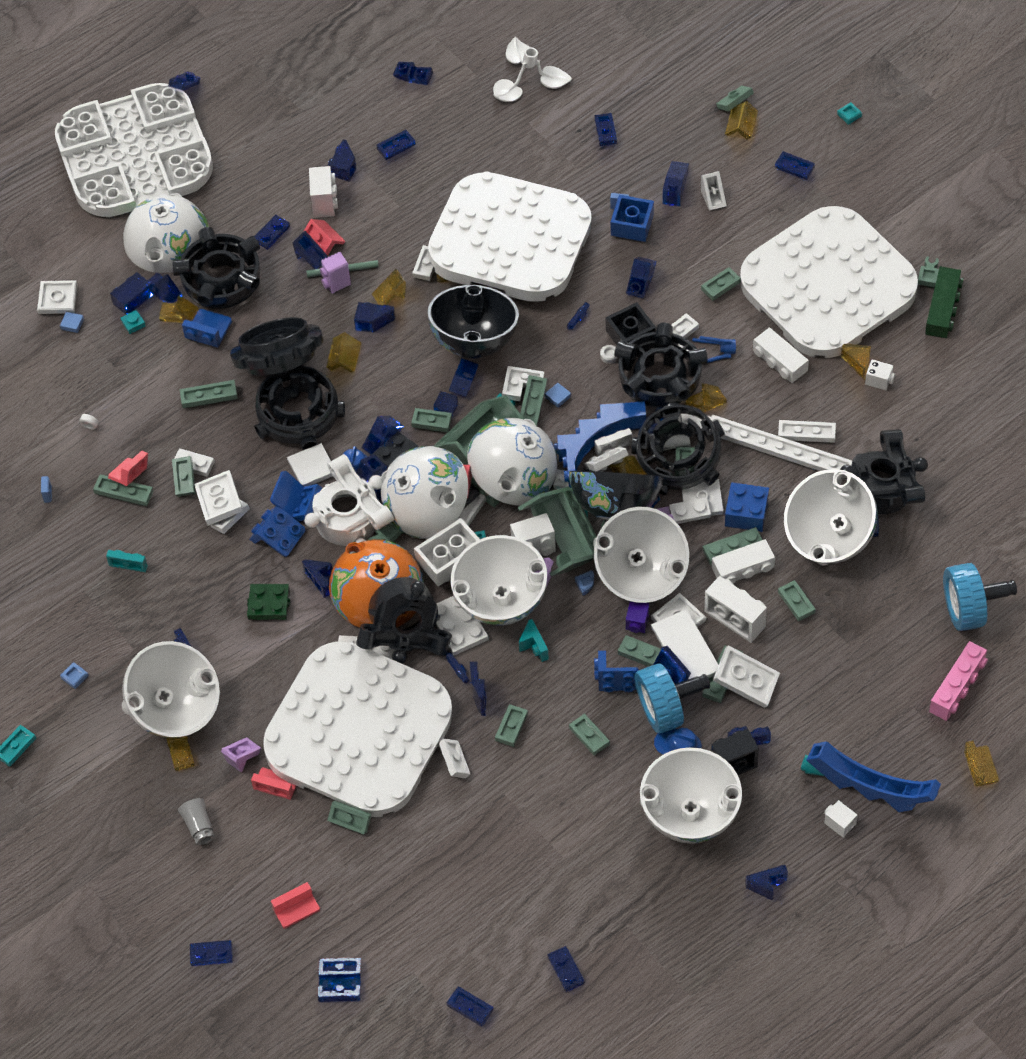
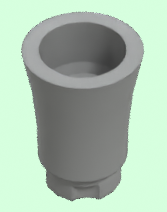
(197, 820)

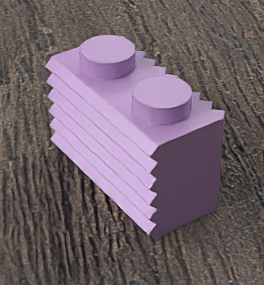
(335, 272)

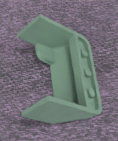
(487, 411)
(570, 525)

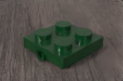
(268, 602)

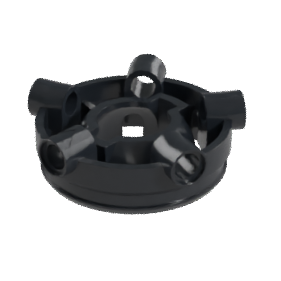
(217, 251)
(674, 351)
(672, 426)
(292, 427)

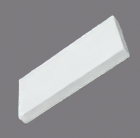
(687, 643)

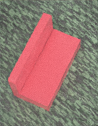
(323, 235)
(130, 469)
(270, 783)
(295, 905)

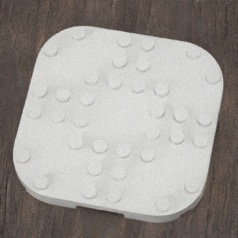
(133, 149)
(510, 236)
(828, 281)
(358, 728)

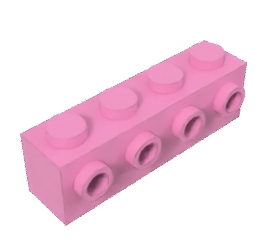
(958, 680)

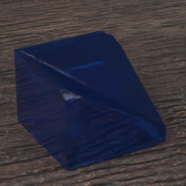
(446, 403)

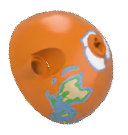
(356, 580)

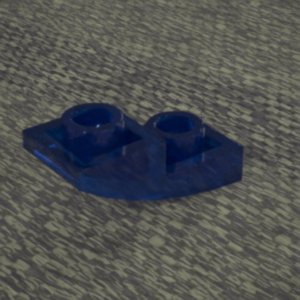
(409, 72)
(463, 378)
(760, 735)

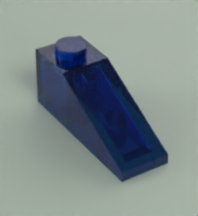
(675, 183)

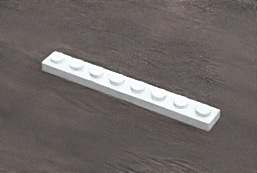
(780, 446)

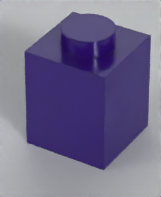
(637, 617)

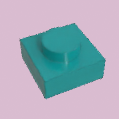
(133, 322)

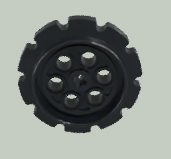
(276, 346)

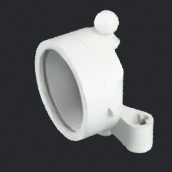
(363, 520)

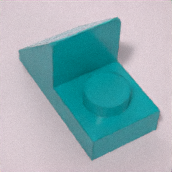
(532, 639)

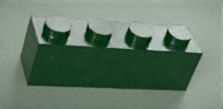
(943, 302)

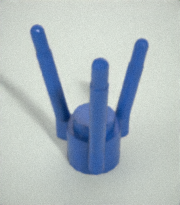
(727, 346)

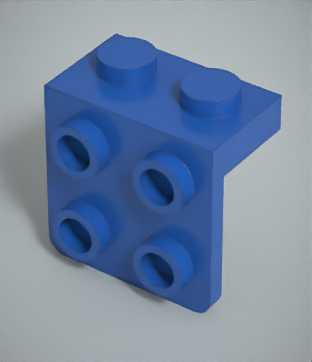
(207, 327)
(293, 496)
(278, 531)
(613, 678)

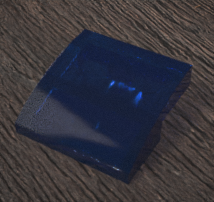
(478, 689)
(339, 979)

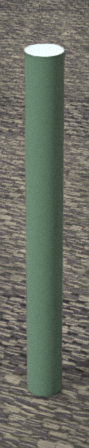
(352, 267)

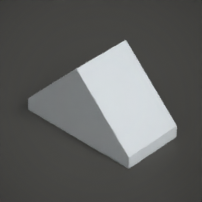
(712, 190)

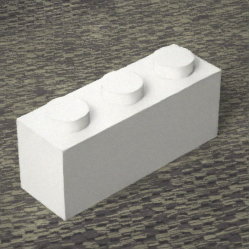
(780, 355)
(744, 562)

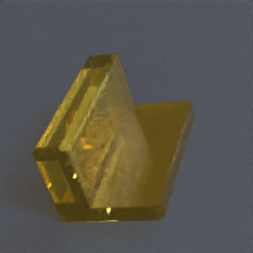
(742, 120)
(343, 352)
(980, 764)

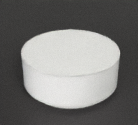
(607, 354)
(89, 421)

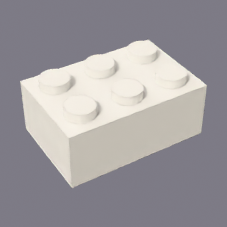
(441, 550)
(735, 609)

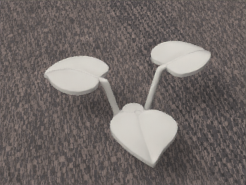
(521, 53)

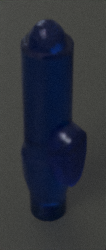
(579, 315)
(458, 668)

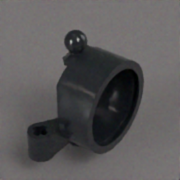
(893, 492)
(384, 608)

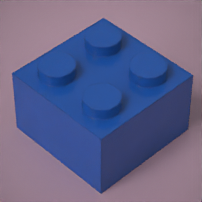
(632, 218)
(746, 506)

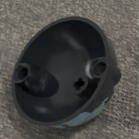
(469, 331)
(611, 492)

